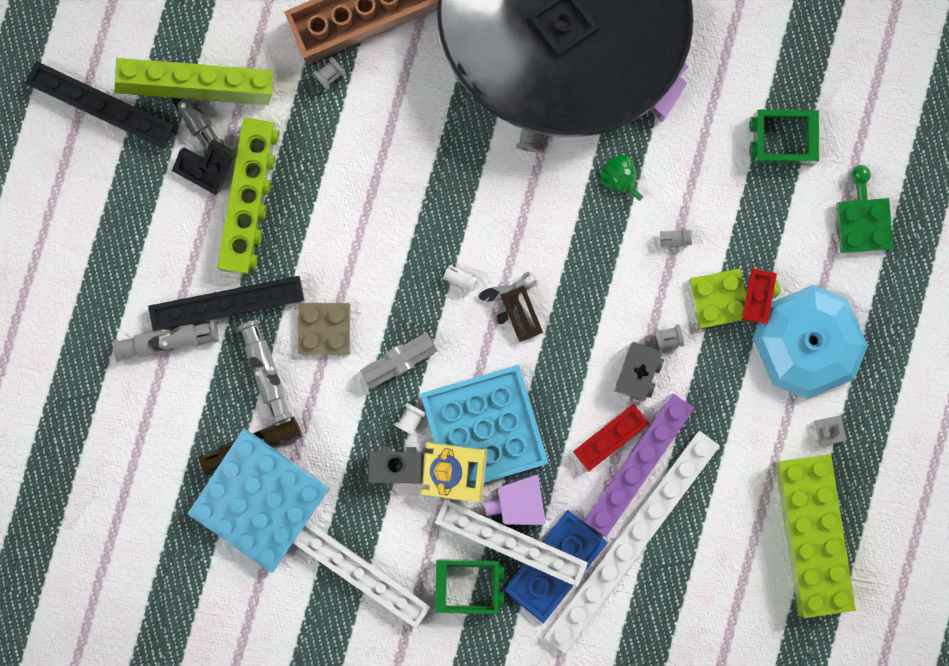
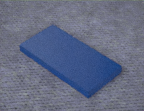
(542, 592)

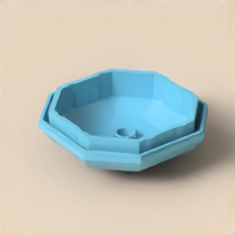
(786, 348)

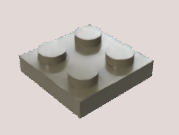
(324, 328)

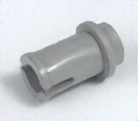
(678, 238)

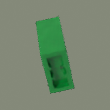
(811, 137)
(441, 587)

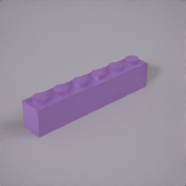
(638, 464)

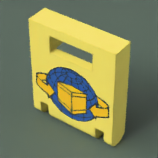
(448, 471)

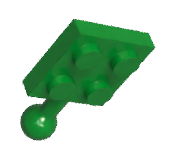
(865, 222)

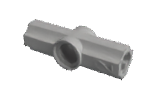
(398, 360)

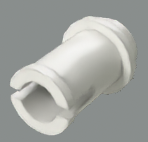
(460, 278)

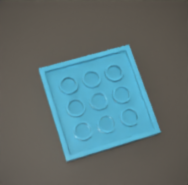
(489, 415)
(258, 500)

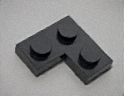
(206, 171)

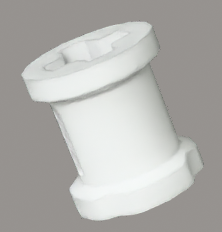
(410, 419)

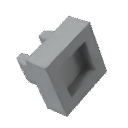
(830, 430)

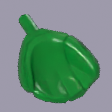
(620, 175)

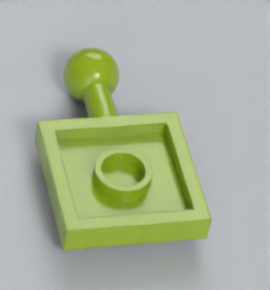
(721, 297)

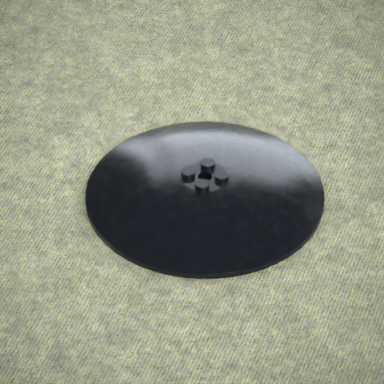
(570, 80)

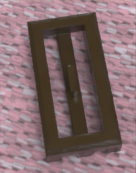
(513, 292)

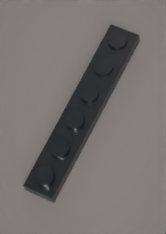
(100, 105)
(226, 303)

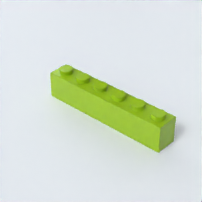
(193, 81)

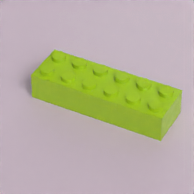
(815, 536)

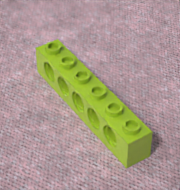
(251, 132)

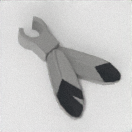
(493, 294)

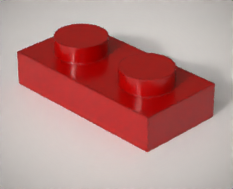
(759, 296)

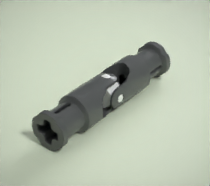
(195, 120)

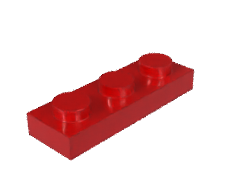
(611, 437)

